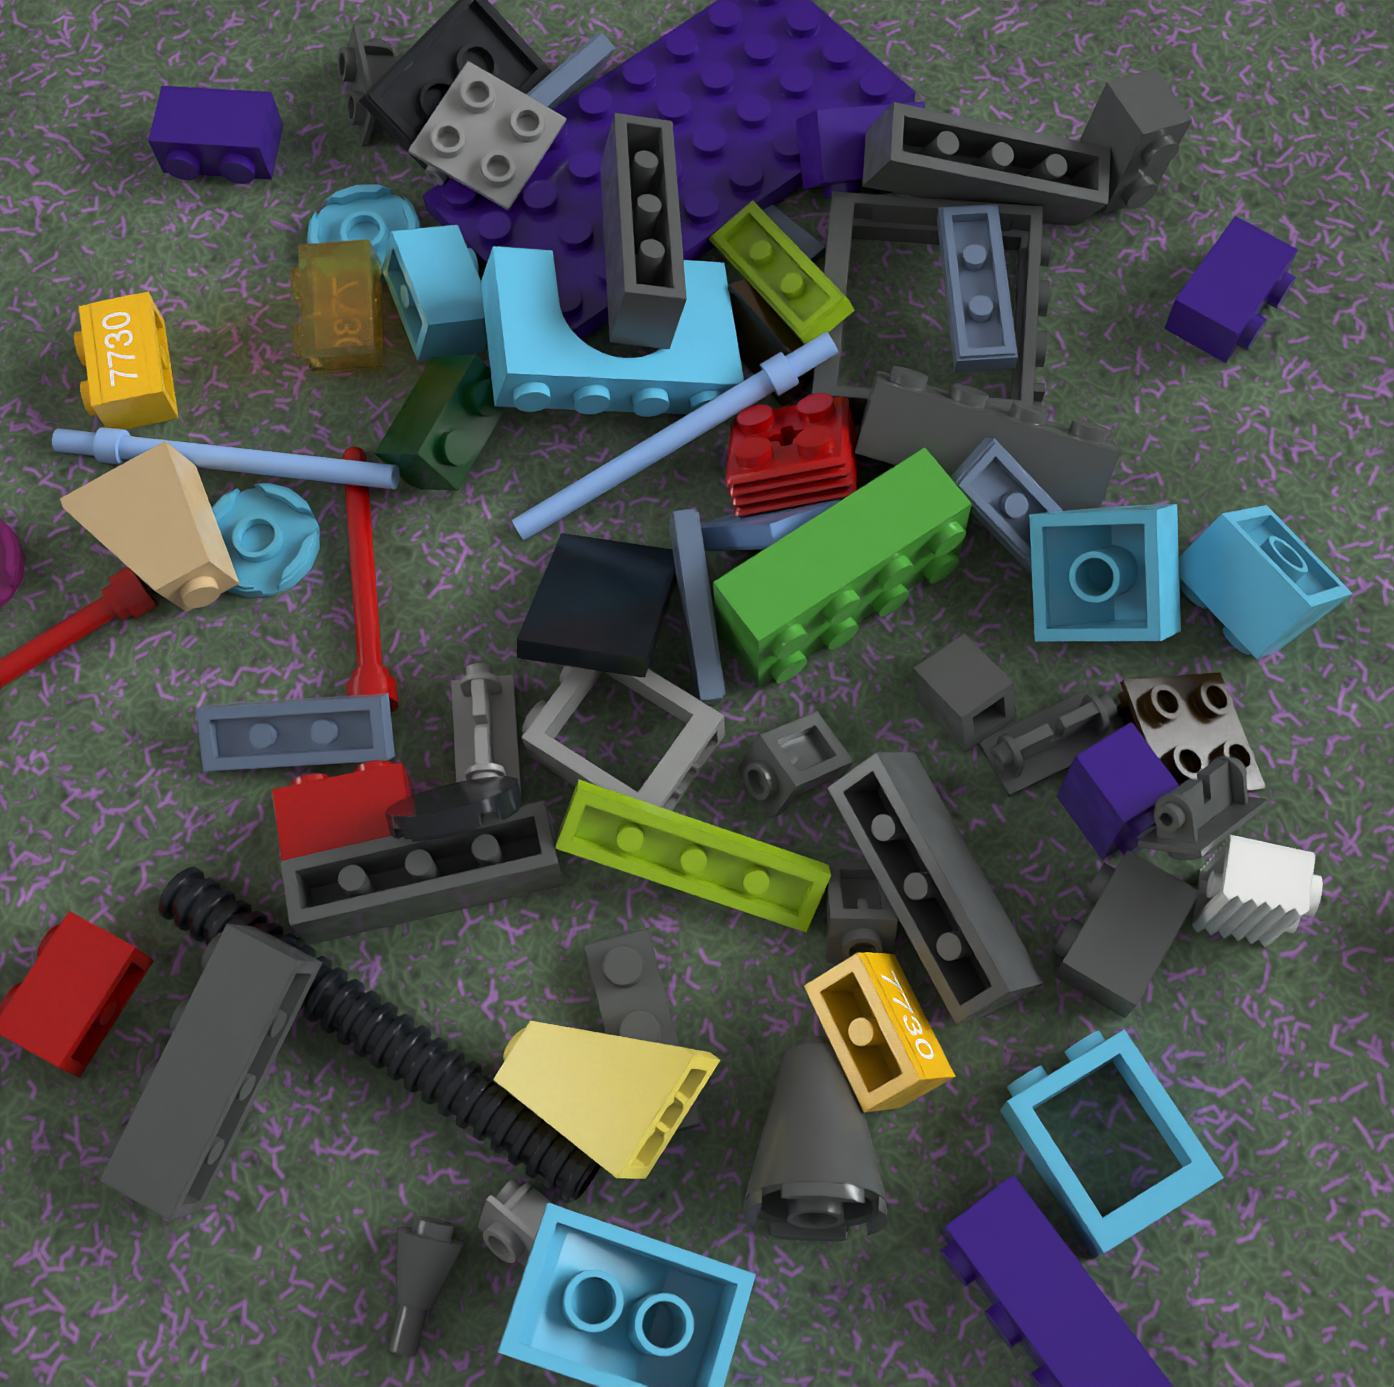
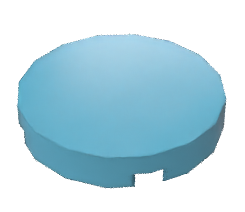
(363, 204)
(268, 557)

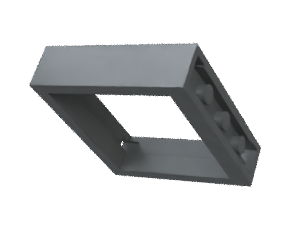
(916, 222)

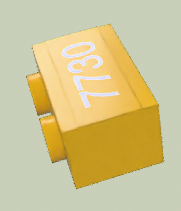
(125, 362)
(878, 1031)

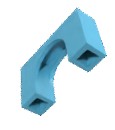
(547, 366)

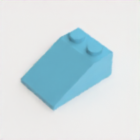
(624, 1307)

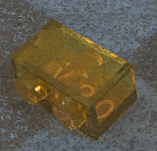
(339, 307)

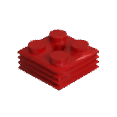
(791, 455)

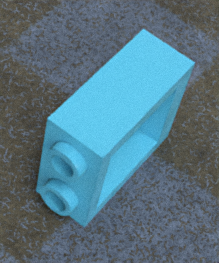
(1085, 1058)

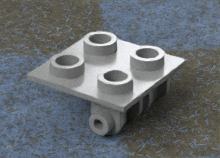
(486, 136)

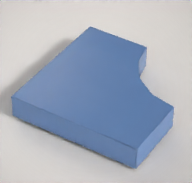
(757, 530)

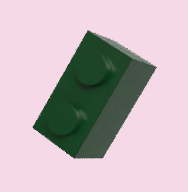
(442, 424)

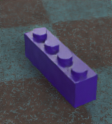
(1044, 1295)

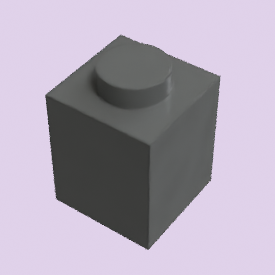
(965, 691)

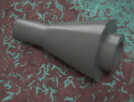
(422, 1267)

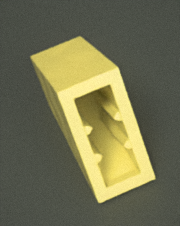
(605, 1090)

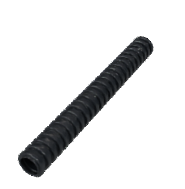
(395, 1043)

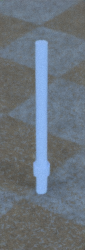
(776, 376)
(118, 446)

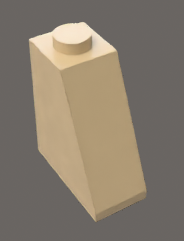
(158, 525)

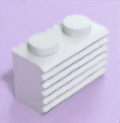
(1256, 890)

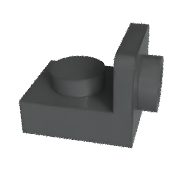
(793, 762)
(857, 912)

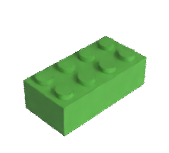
(842, 569)

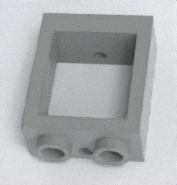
(676, 769)

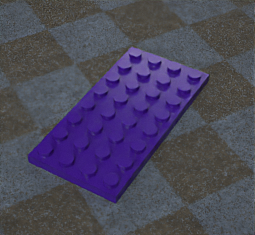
(733, 93)

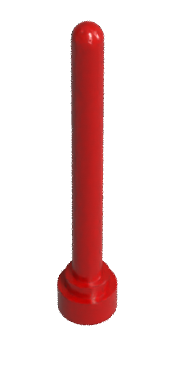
(121, 599)
(370, 674)

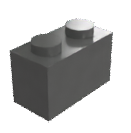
(1143, 128)
(1125, 933)

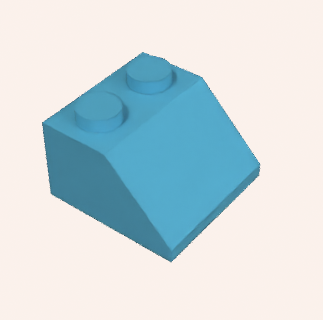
(1106, 574)
(1258, 580)

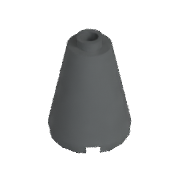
(814, 1153)

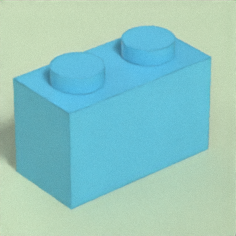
(436, 291)

